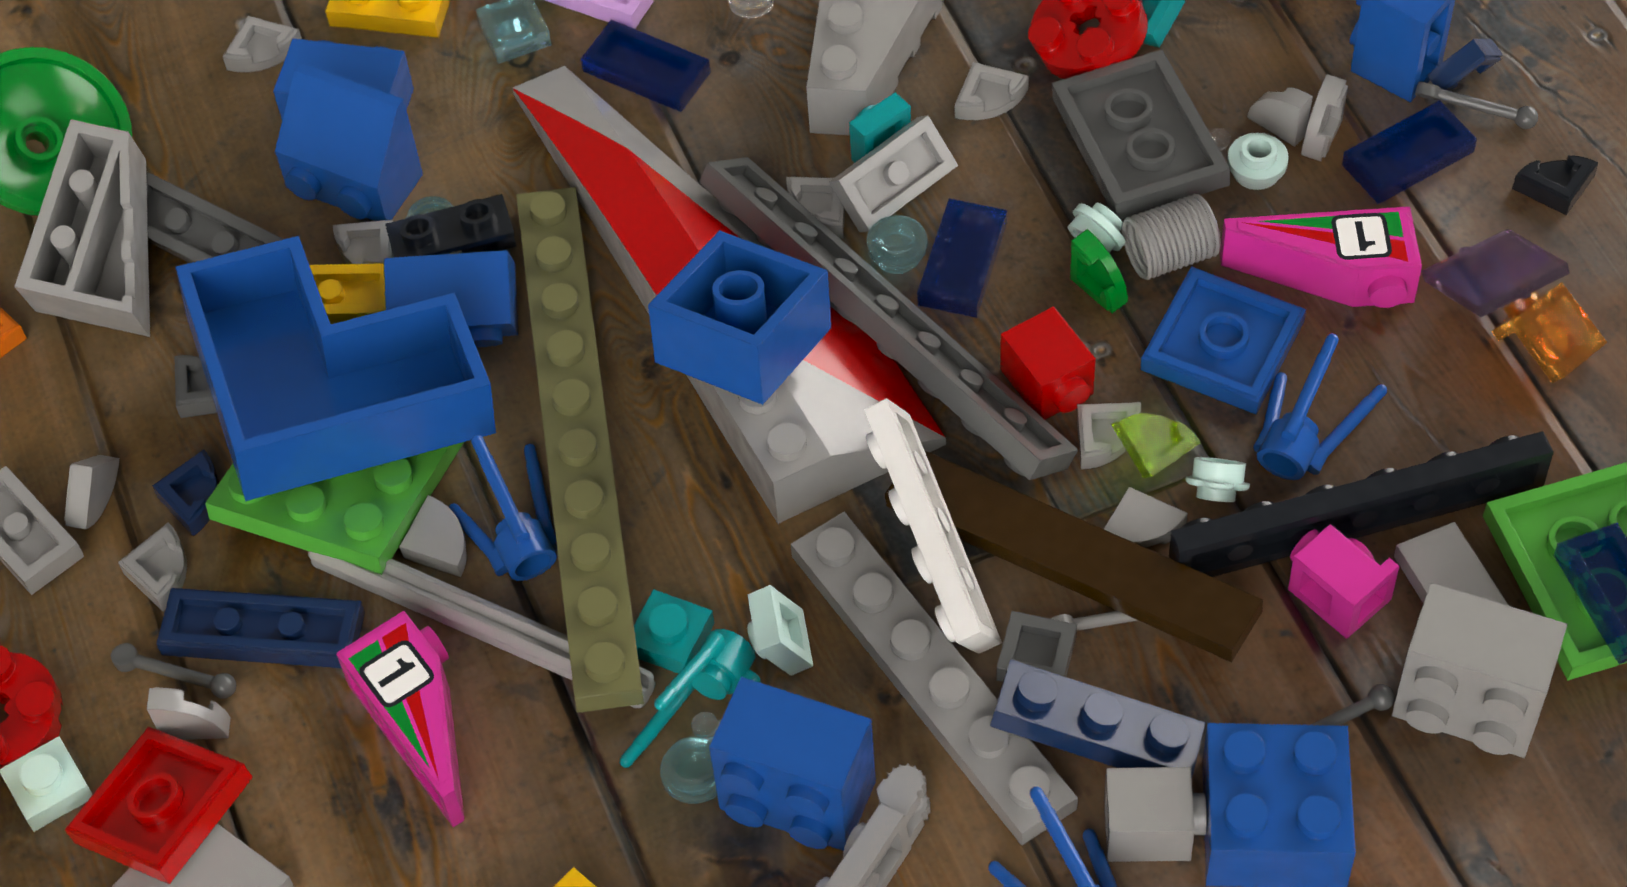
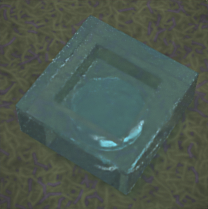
(513, 28)

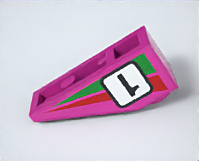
(1336, 255)
(406, 692)

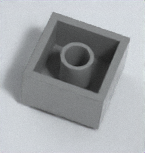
(1478, 670)

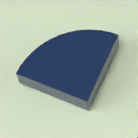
(1475, 55)
(187, 491)

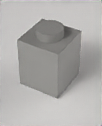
(1151, 814)

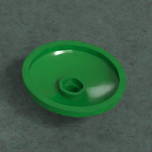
(37, 100)

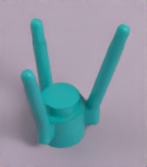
(711, 672)

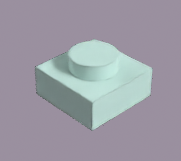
(779, 630)
(46, 783)

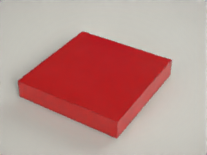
(159, 804)

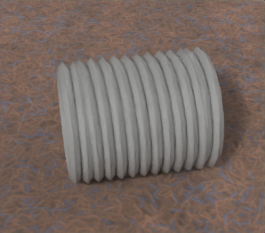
(1171, 236)

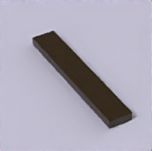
(1096, 562)

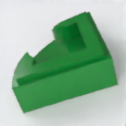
(1097, 272)

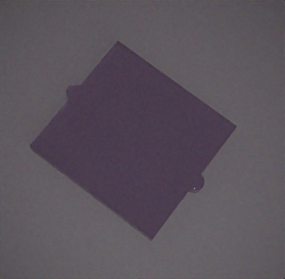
(1495, 272)

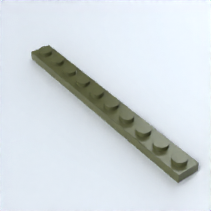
(578, 455)

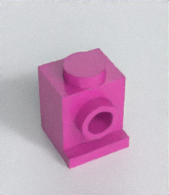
(1340, 579)

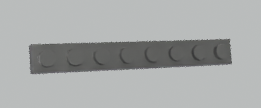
(892, 320)

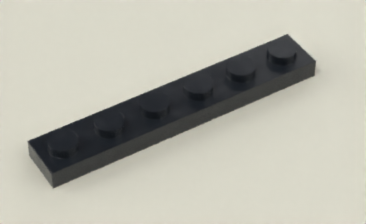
(1365, 506)

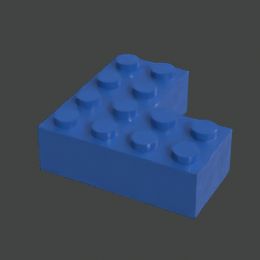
(321, 396)

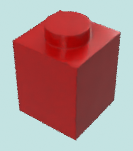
(1047, 364)

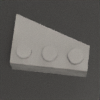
(860, 55)
(92, 234)

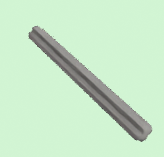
(466, 613)

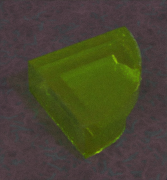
(1154, 441)

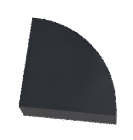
(1556, 182)

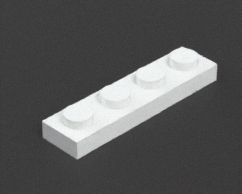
(939, 551)

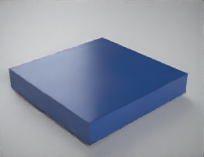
(1223, 340)

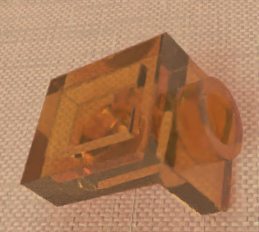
(1552, 330)

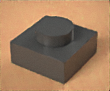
(1037, 643)

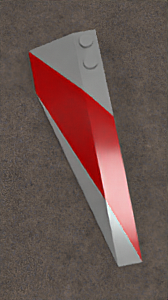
(654, 220)

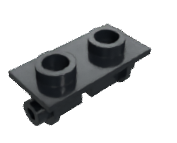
(468, 227)

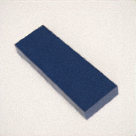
(258, 627)

